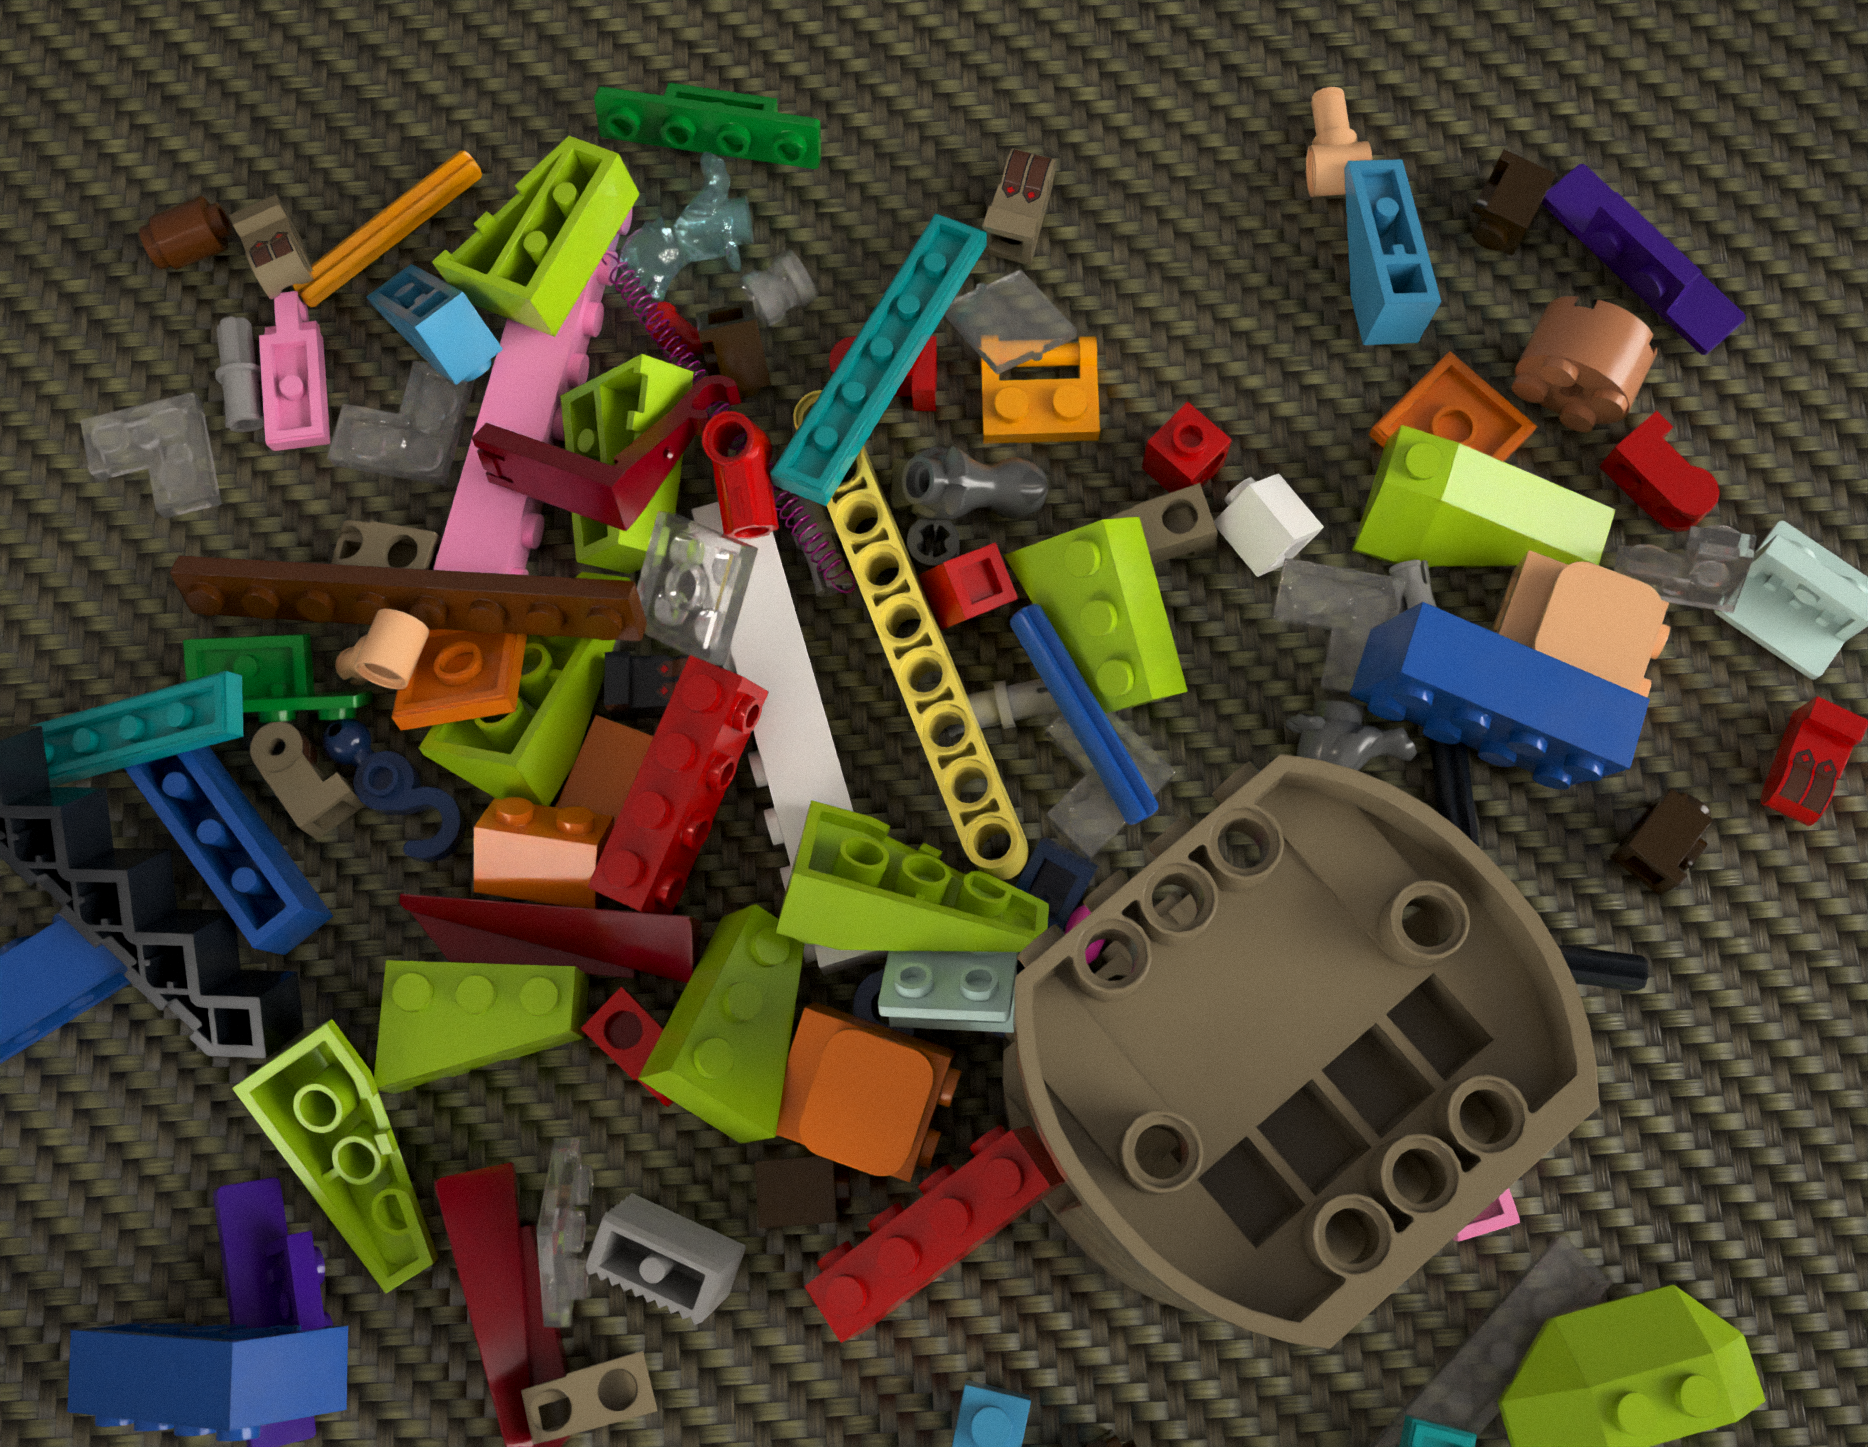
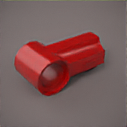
(744, 479)

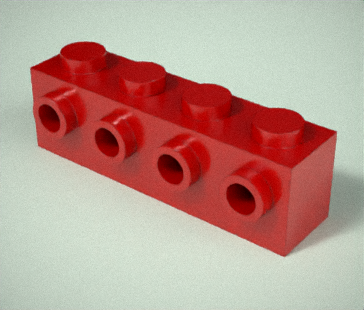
(678, 788)
(935, 1232)

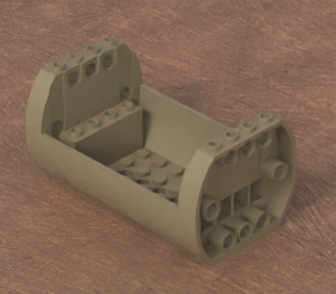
(1280, 1074)

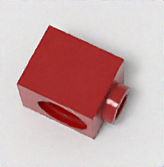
(1185, 450)
(968, 586)

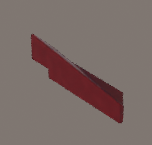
(551, 935)
(502, 1291)

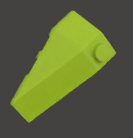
(1471, 509)
(538, 744)
(876, 894)
(336, 1136)

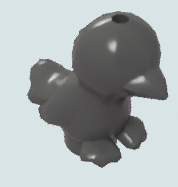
(950, 484)
(1339, 737)

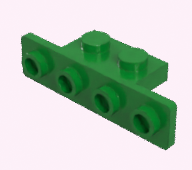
(710, 122)
(274, 675)

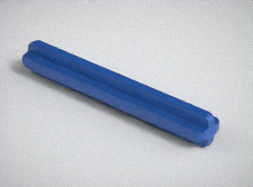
(1084, 714)

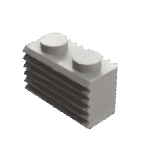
(665, 1258)

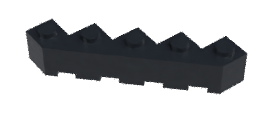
(131, 908)

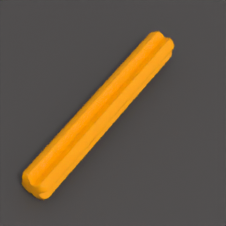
(389, 227)

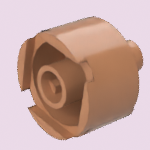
(1585, 362)

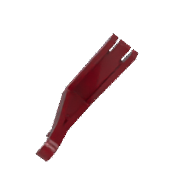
(592, 488)

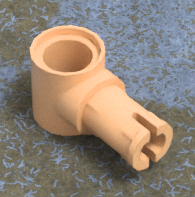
(1332, 145)
(385, 653)

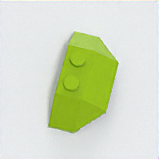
(1630, 1375)

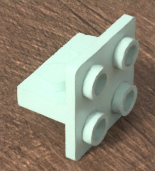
(1800, 601)
(949, 990)

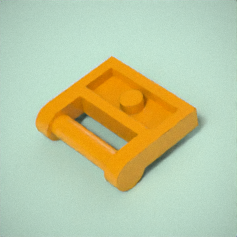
(1044, 407)

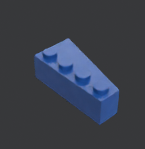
(206, 1376)

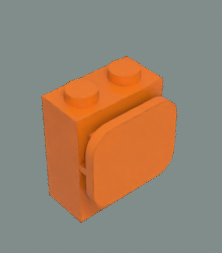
(864, 1093)

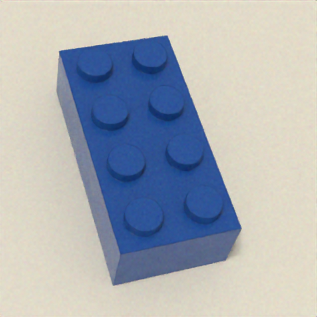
(1498, 698)

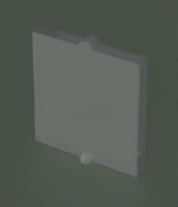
(1009, 322)

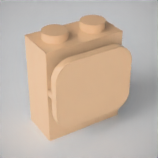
(1585, 618)

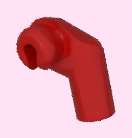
(683, 328)

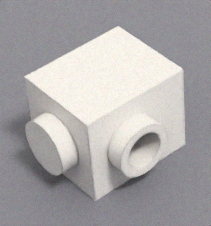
(1266, 523)

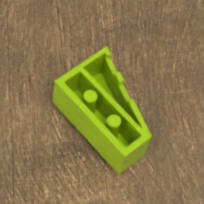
(547, 239)
(603, 421)
(1105, 609)
(470, 1015)
(733, 1028)

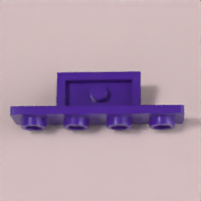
(1643, 259)
(269, 1276)

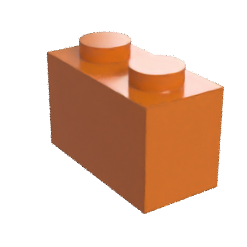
(539, 852)

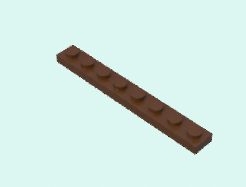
(435, 597)

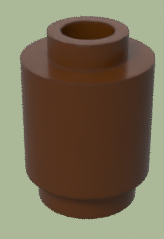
(186, 233)

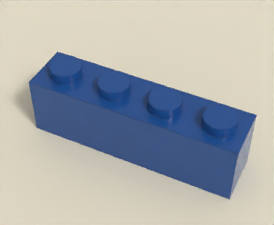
(232, 849)
(51, 982)

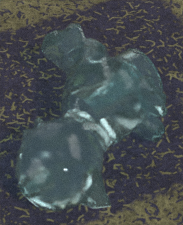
(704, 231)

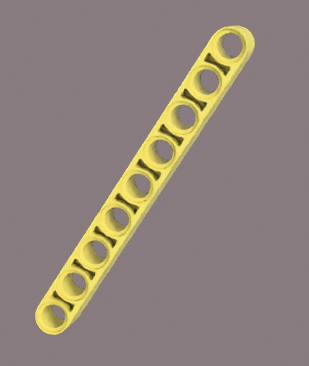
(917, 655)

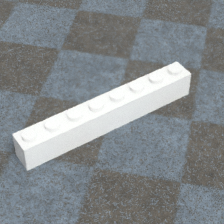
(792, 733)

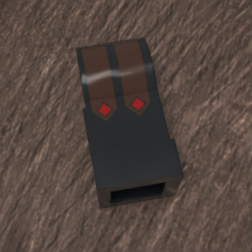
(640, 684)

